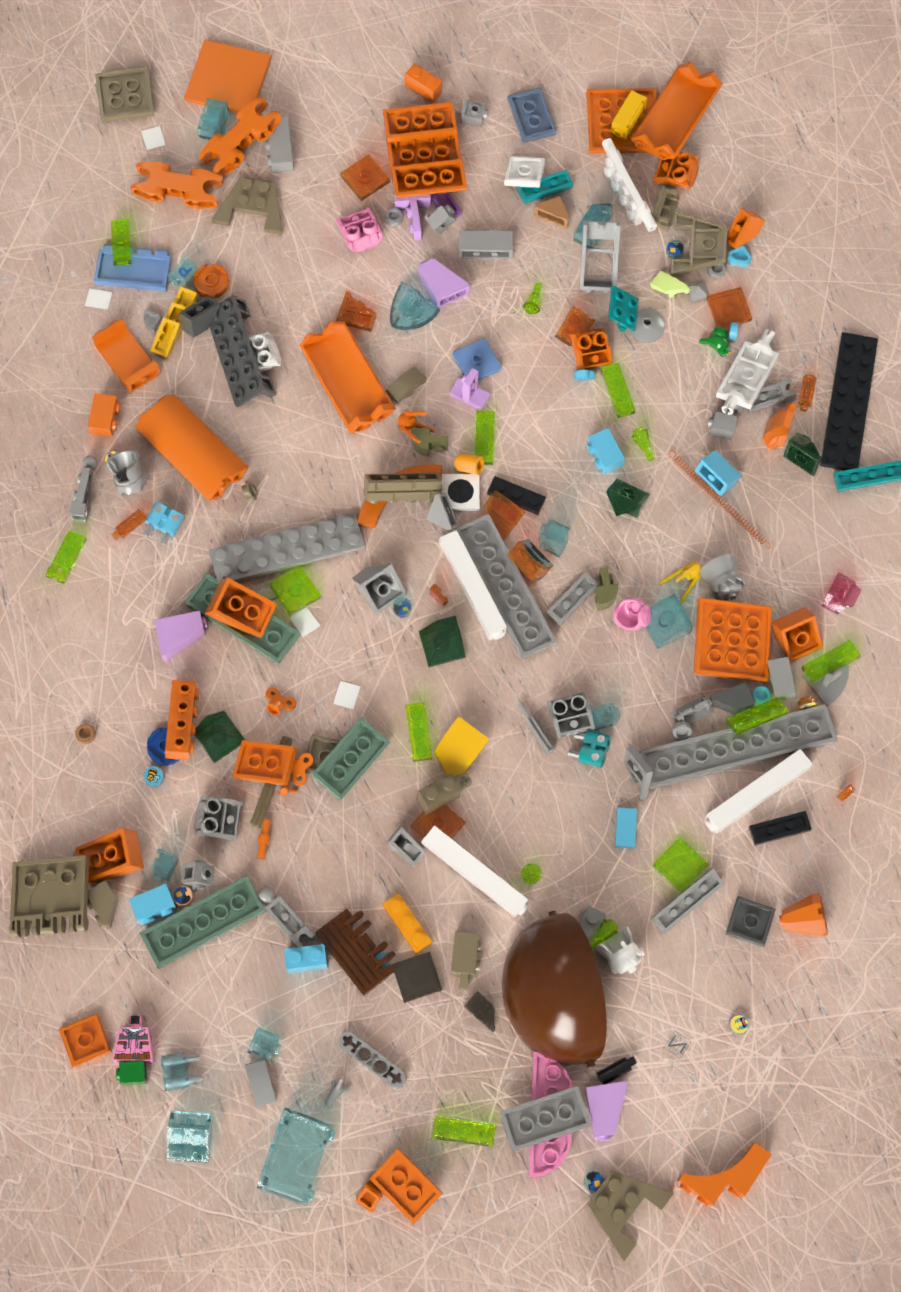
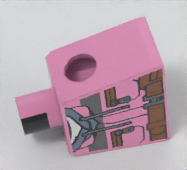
(134, 1043)

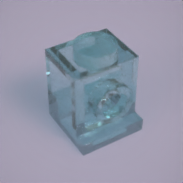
(607, 710)
(164, 865)
(265, 1038)

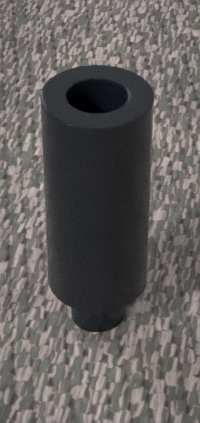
(615, 1070)

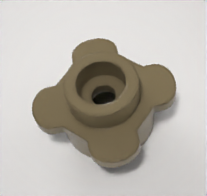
(249, 490)

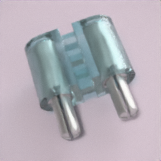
(175, 1070)

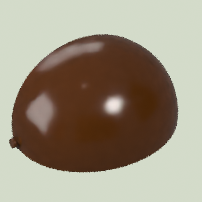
(556, 991)

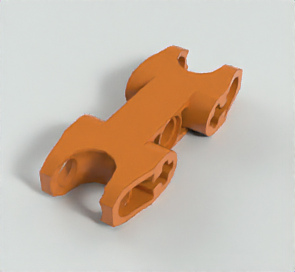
(245, 132)
(164, 182)

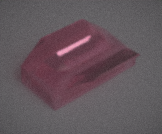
(841, 594)

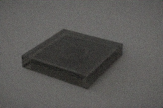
(417, 977)

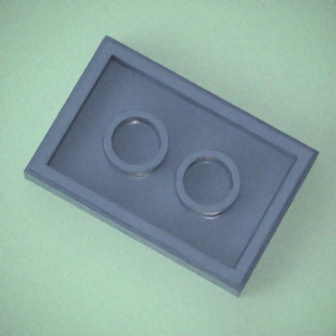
(531, 115)

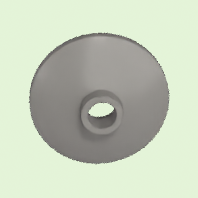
(648, 333)

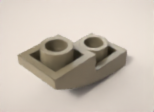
(404, 385)

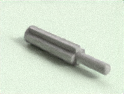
(537, 730)

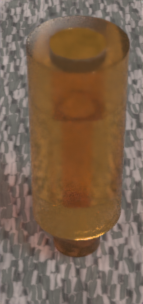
(807, 392)
(129, 524)

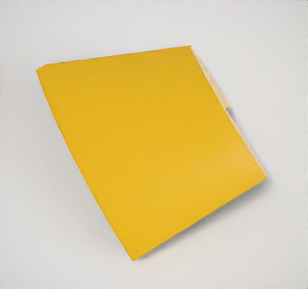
(460, 747)

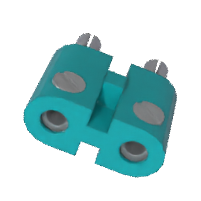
(594, 748)

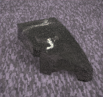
(481, 1010)

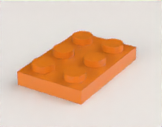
(264, 762)
(406, 1186)

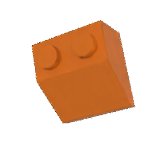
(797, 634)

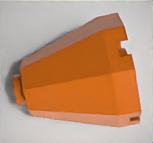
(805, 917)

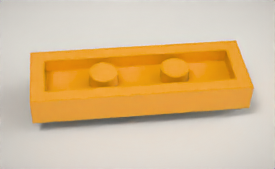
(407, 923)

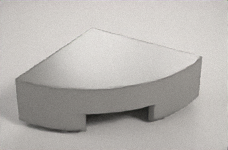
(152, 320)

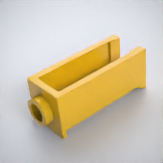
(628, 114)

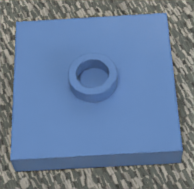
(479, 357)

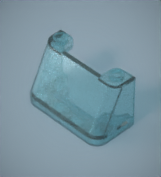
(295, 1157)

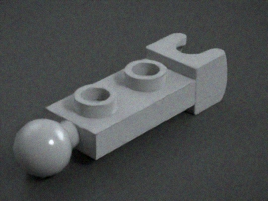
(771, 396)
(79, 507)
(285, 917)

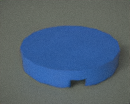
(156, 747)

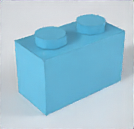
(605, 451)
(718, 473)
(153, 904)
(305, 958)

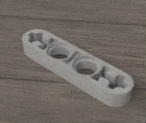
(373, 1058)

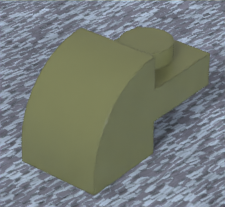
(428, 441)
(606, 593)

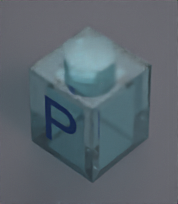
(182, 272)

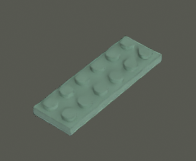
(277, 636)
(202, 922)

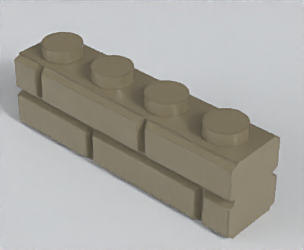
(401, 487)

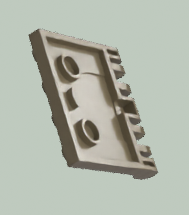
(47, 894)

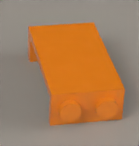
(125, 356)

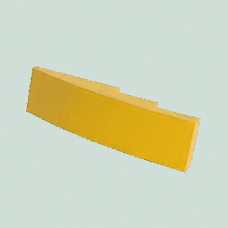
(171, 325)

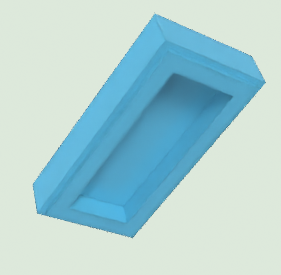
(626, 827)

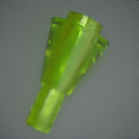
(532, 304)
(641, 438)
(605, 931)

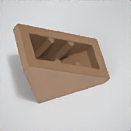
(553, 211)

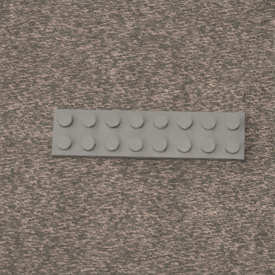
(287, 548)
(507, 587)

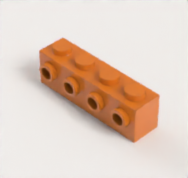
(180, 720)

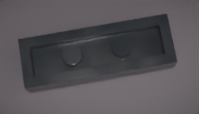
(518, 495)
(780, 828)

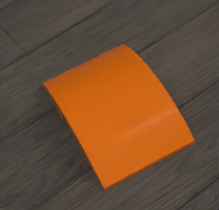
(424, 150)

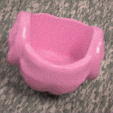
(632, 614)

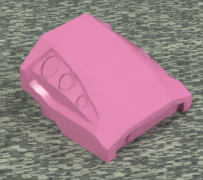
(360, 230)

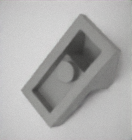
(406, 847)

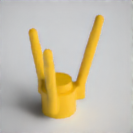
(688, 571)

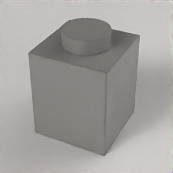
(722, 425)

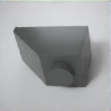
(199, 316)
(733, 699)

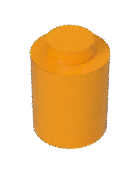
(469, 463)

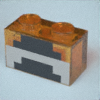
(530, 560)

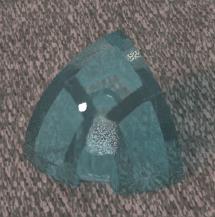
(411, 309)

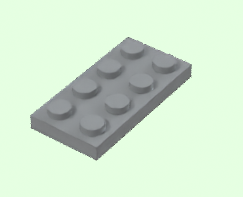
(545, 1119)

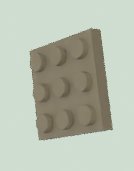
(124, 94)

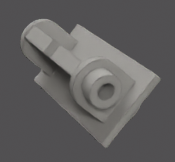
(693, 711)

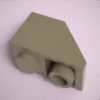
(103, 902)

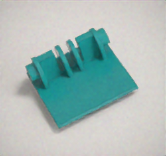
(623, 309)

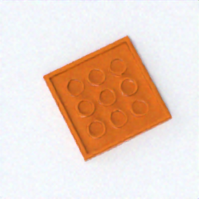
(227, 75)
(602, 109)
(732, 640)

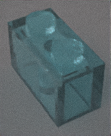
(213, 119)
(553, 537)

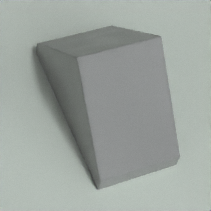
(442, 513)

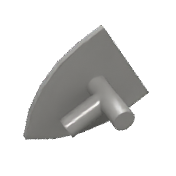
(830, 686)

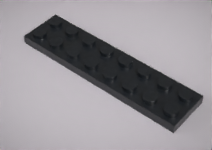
(849, 402)

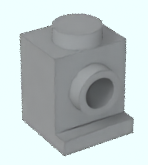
(473, 113)
(441, 218)

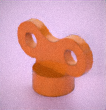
(278, 702)
(299, 768)

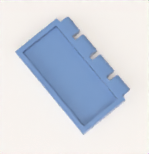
(147, 269)

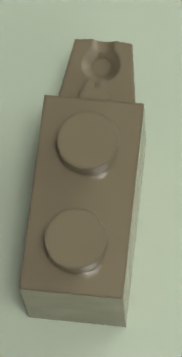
(442, 792)
(464, 957)

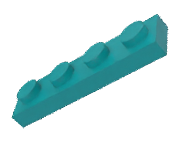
(867, 476)

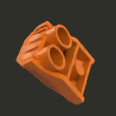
(678, 171)
(591, 348)
(778, 427)

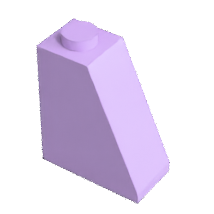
(442, 283)
(179, 632)
(604, 1108)

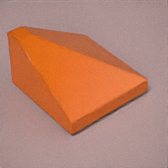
(369, 1196)

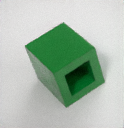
(132, 1073)

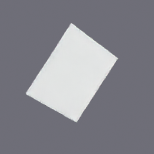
(153, 138)
(98, 298)
(305, 621)
(346, 695)

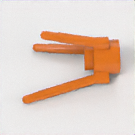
(407, 421)

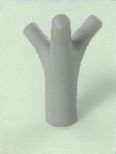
(335, 1092)

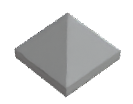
(697, 291)

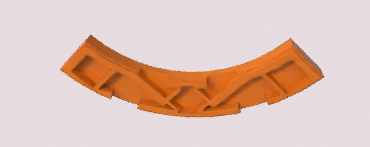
(370, 512)

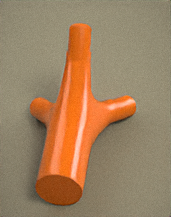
(287, 789)

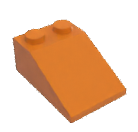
(240, 607)
(112, 855)

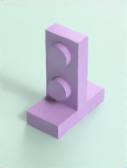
(412, 204)
(468, 391)

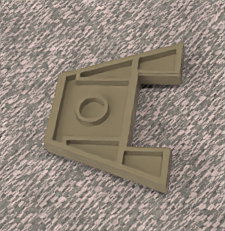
(251, 197)
(707, 244)
(617, 1201)

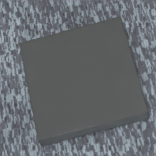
(750, 921)

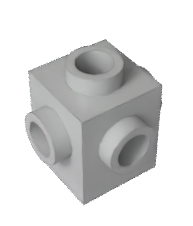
(197, 874)

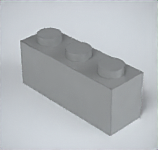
(280, 148)
(485, 244)

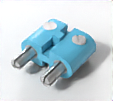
(164, 520)

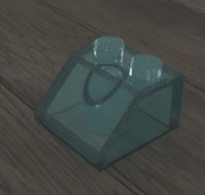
(668, 621)

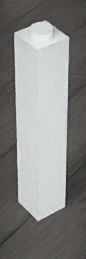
(473, 585)
(757, 792)
(475, 872)

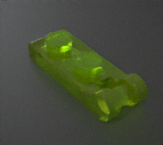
(66, 556)

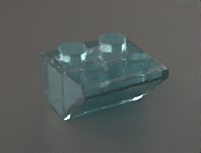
(596, 212)
(189, 1136)

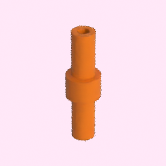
(263, 839)

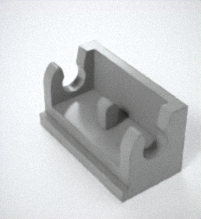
(782, 678)

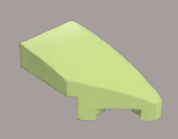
(668, 284)

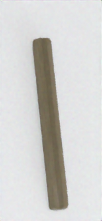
(266, 795)

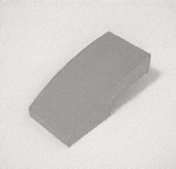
(260, 1083)

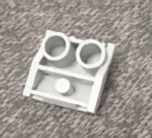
(265, 351)

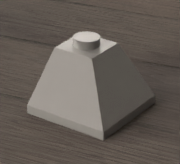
(379, 586)

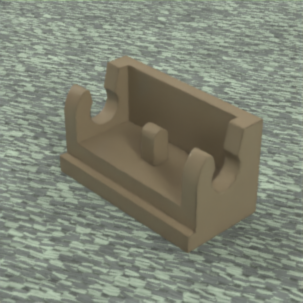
(665, 207)

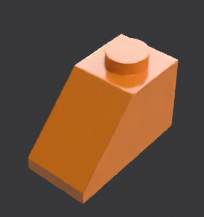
(744, 228)

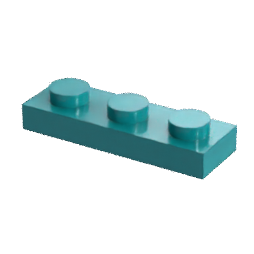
(549, 185)

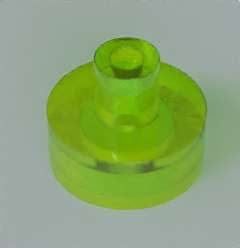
(531, 878)

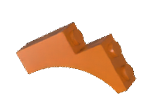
(737, 1178)

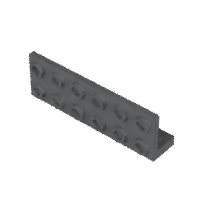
(237, 353)

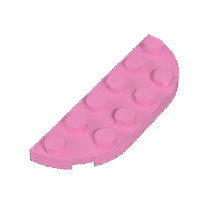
(547, 1079)

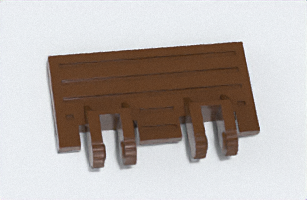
(355, 953)

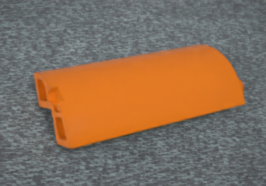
(676, 111)
(347, 376)
(191, 447)

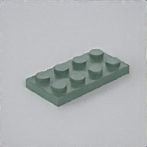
(350, 758)

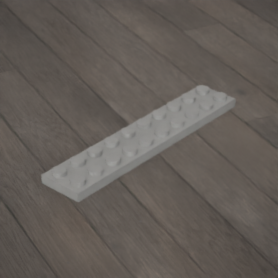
(727, 750)

